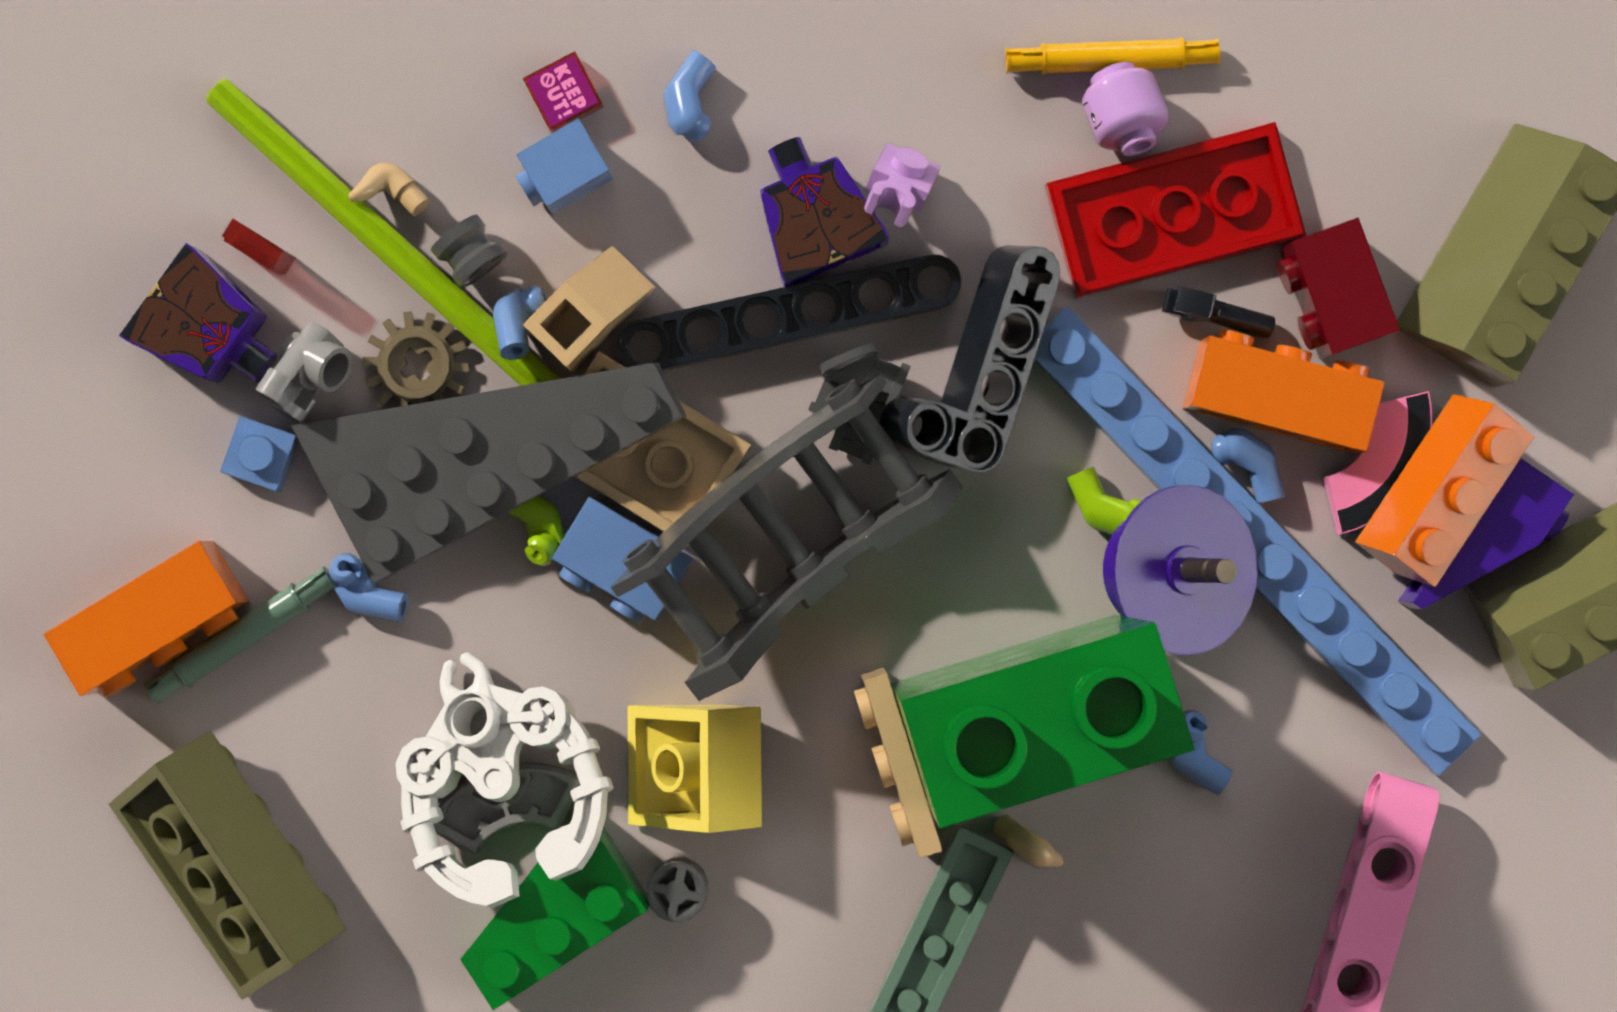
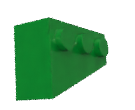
(554, 923)

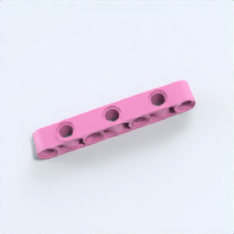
(1368, 909)

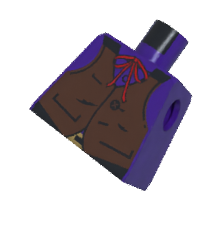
(816, 215)
(201, 321)

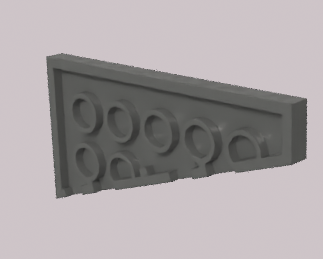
(451, 465)

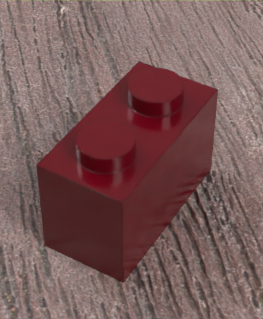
(1336, 289)

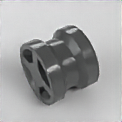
(468, 251)
(675, 900)

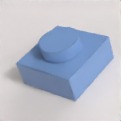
(260, 454)

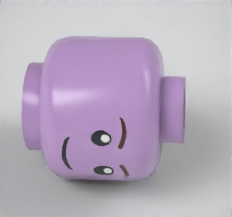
(1125, 108)

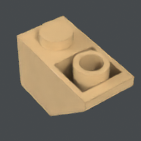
(589, 307)

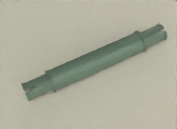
(239, 635)

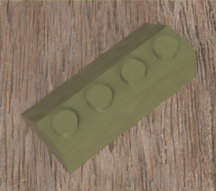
(1513, 253)
(1553, 603)
(227, 864)

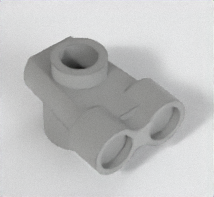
(306, 364)

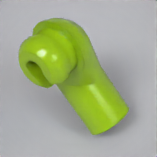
(1097, 508)
(543, 529)

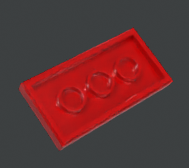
(1175, 210)

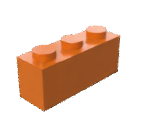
(1284, 392)
(1445, 489)
(147, 620)

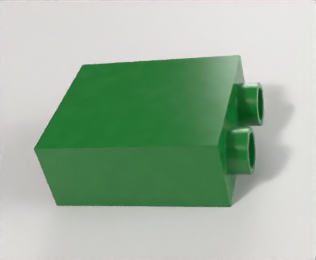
(1042, 717)

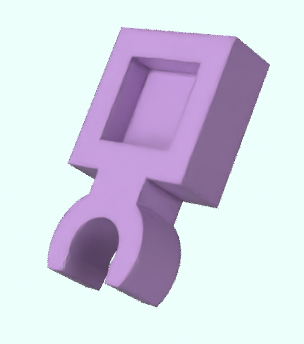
(900, 182)

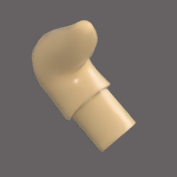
(394, 181)
(1026, 843)

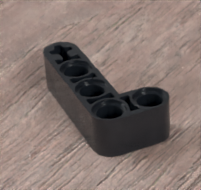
(983, 354)

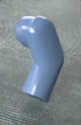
(683, 101)
(510, 315)
(1255, 457)
(360, 593)
(1197, 763)

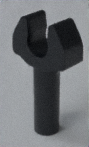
(1203, 307)

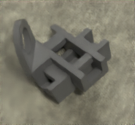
(860, 365)

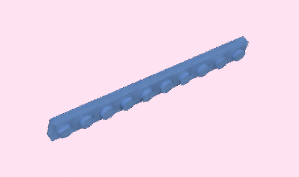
(1286, 573)

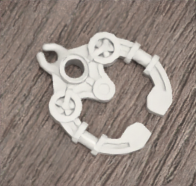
(490, 761)

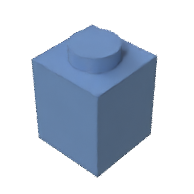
(562, 168)

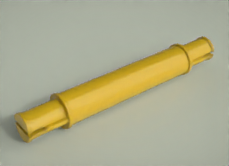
(1098, 55)

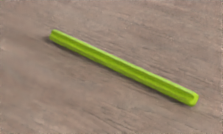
(370, 229)

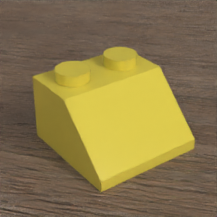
(695, 767)

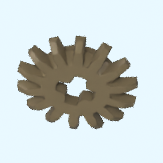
(421, 340)

